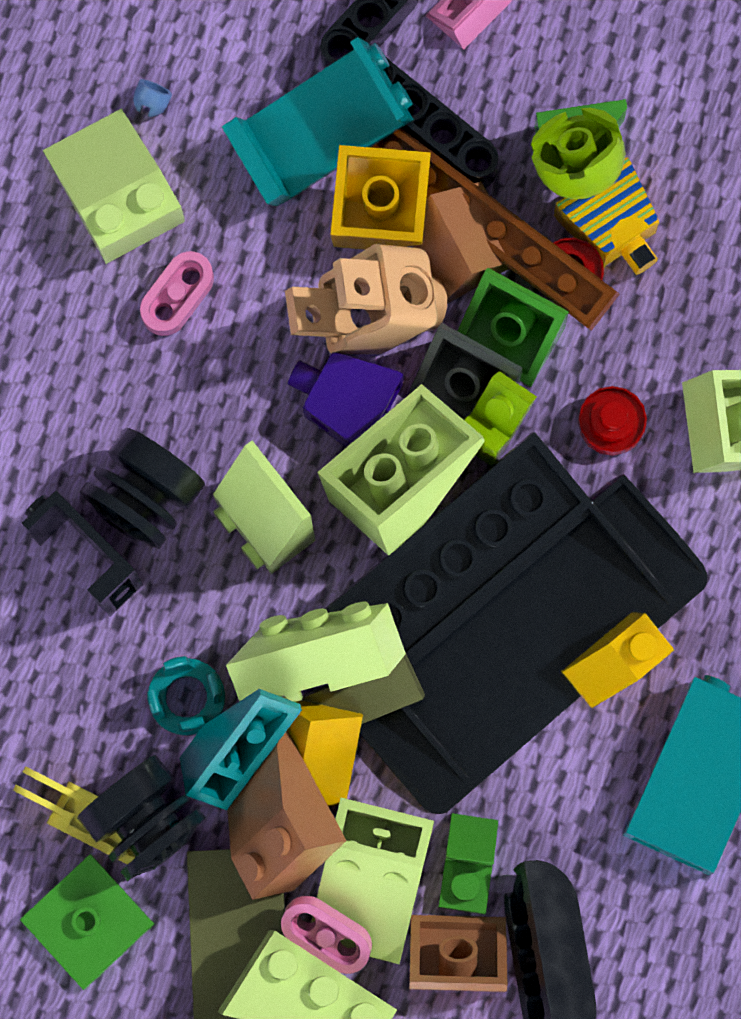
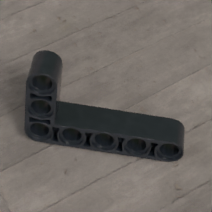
(433, 113)

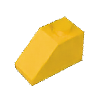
(618, 659)

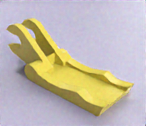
(65, 812)

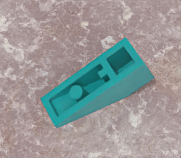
(234, 747)

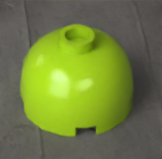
(579, 153)

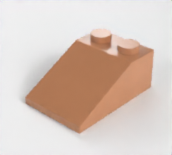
(281, 825)

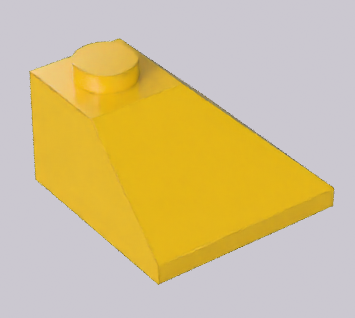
(379, 197)

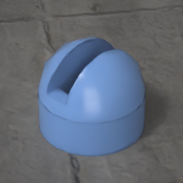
(152, 96)

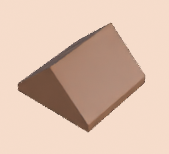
(457, 241)
(458, 953)

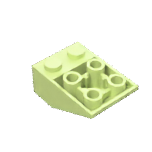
(376, 873)

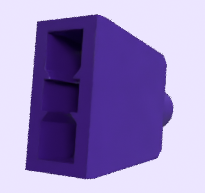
(346, 394)

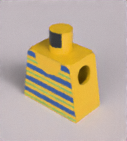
(614, 221)

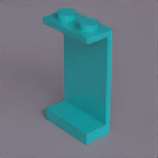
(300, 133)
(696, 780)

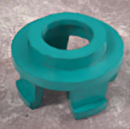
(183, 668)

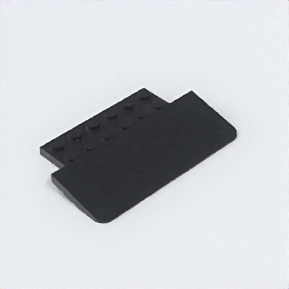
(502, 602)

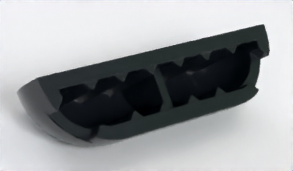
(548, 944)

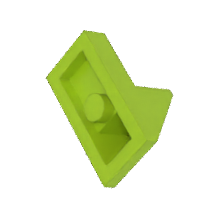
(499, 415)

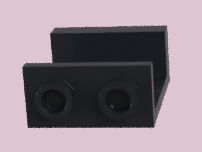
(118, 582)

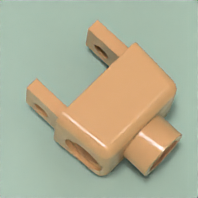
(386, 282)

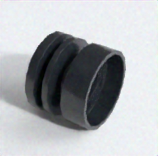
(142, 488)
(141, 818)

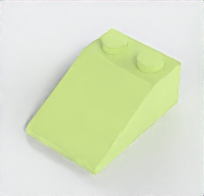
(115, 185)
(714, 420)
(400, 468)
(263, 511)

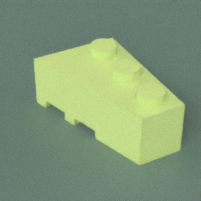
(318, 650)
(294, 984)

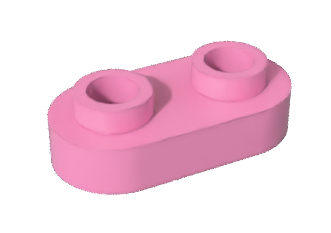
(174, 293)
(324, 935)

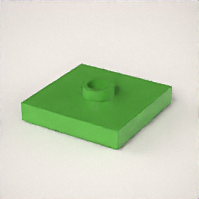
(87, 922)

